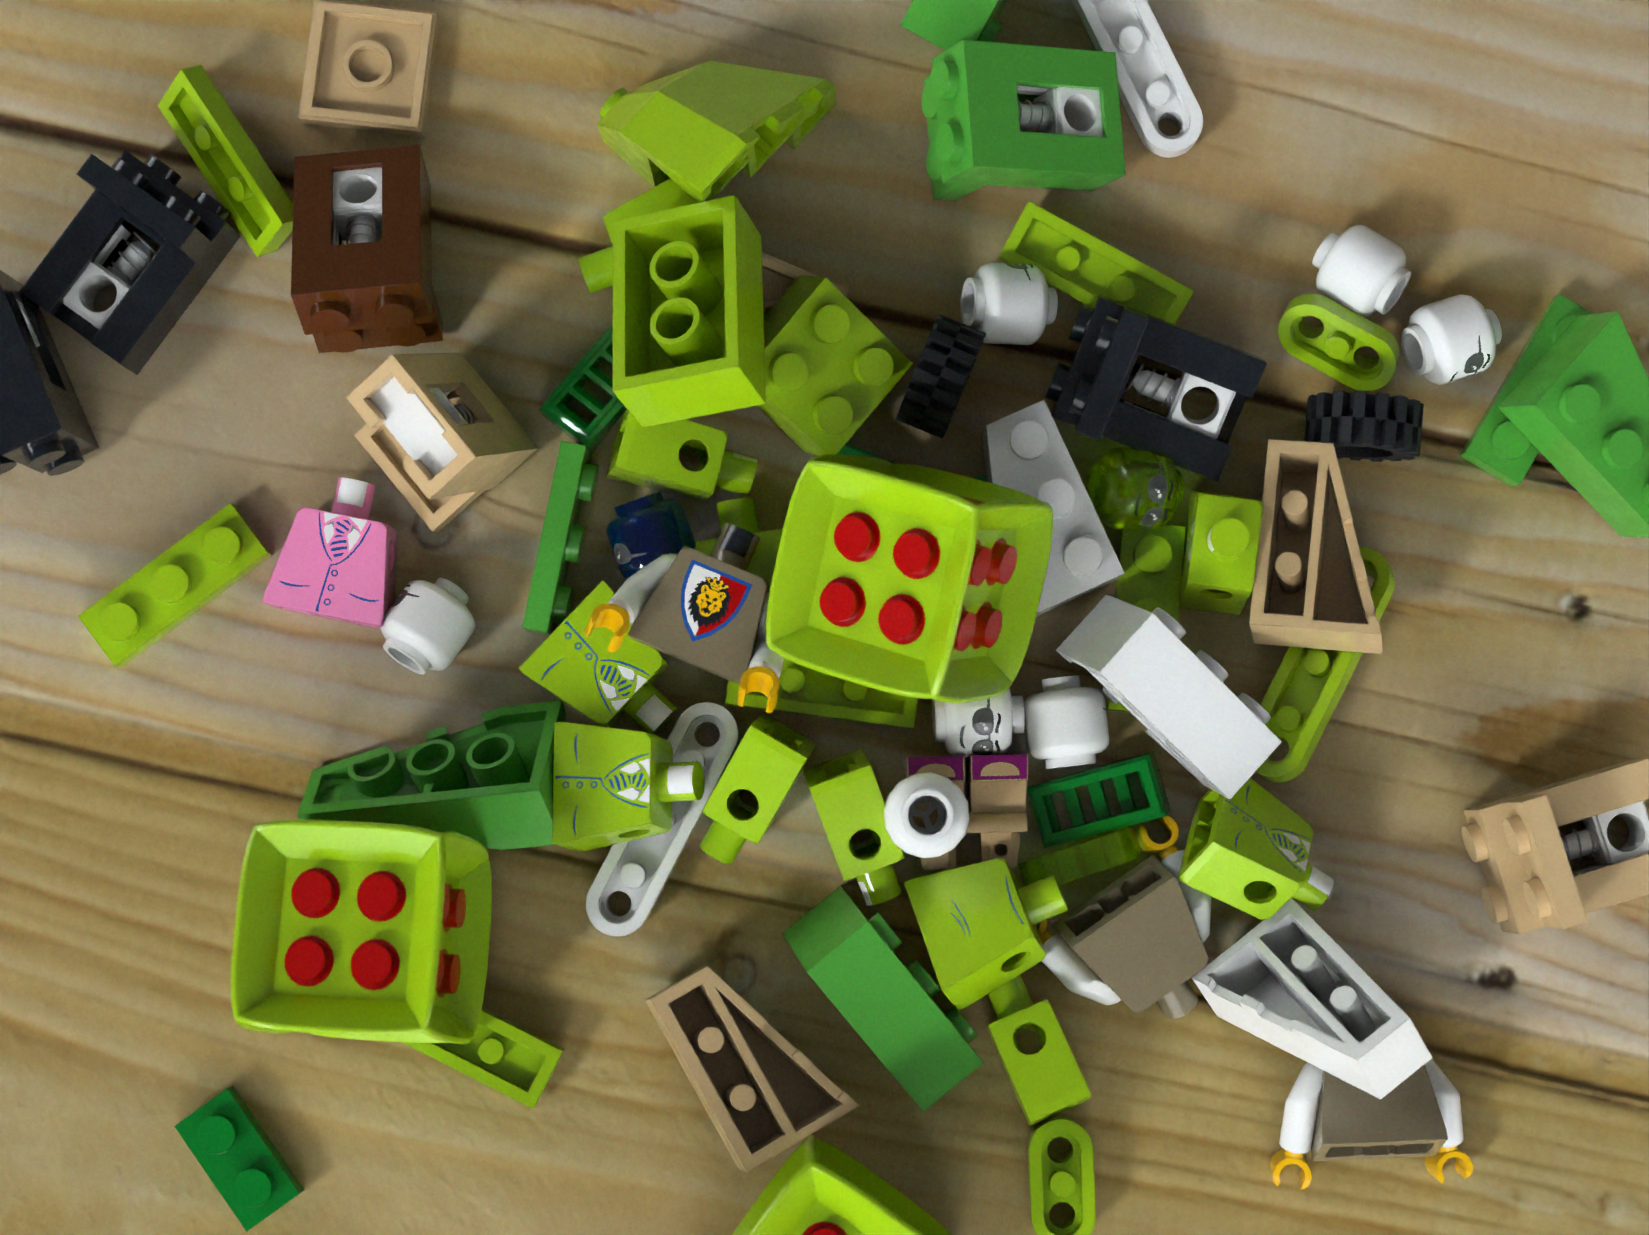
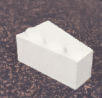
(1031, 457)
(1173, 692)
(1313, 1002)

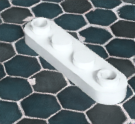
(1147, 72)
(645, 864)

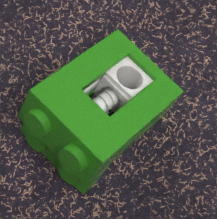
(978, 119)

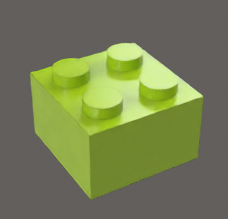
(824, 365)

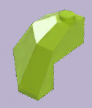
(712, 123)

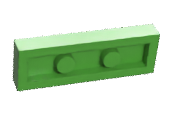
(1496, 442)
(560, 539)

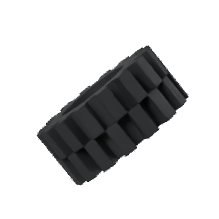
(940, 376)
(1366, 425)

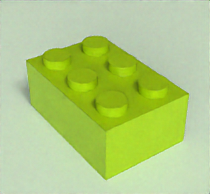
(688, 312)

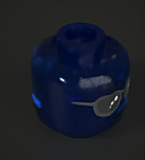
(648, 530)

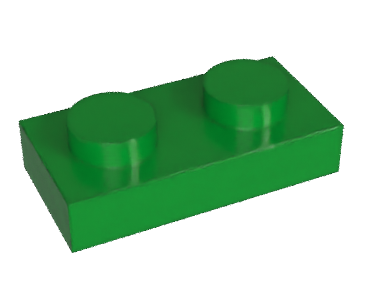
(239, 1158)

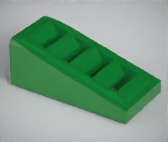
(571, 386)
(1151, 783)

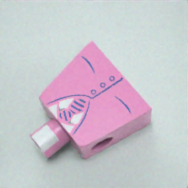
(338, 561)

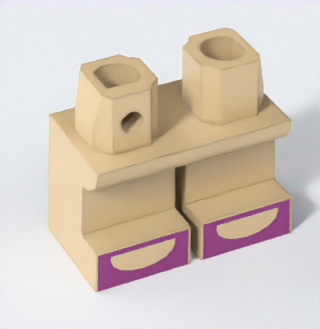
(994, 802)

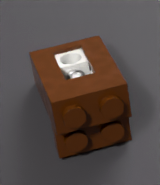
(370, 288)

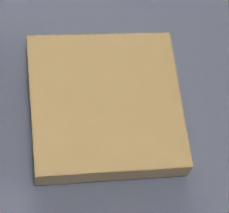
(369, 67)

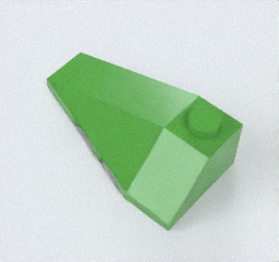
(473, 782)

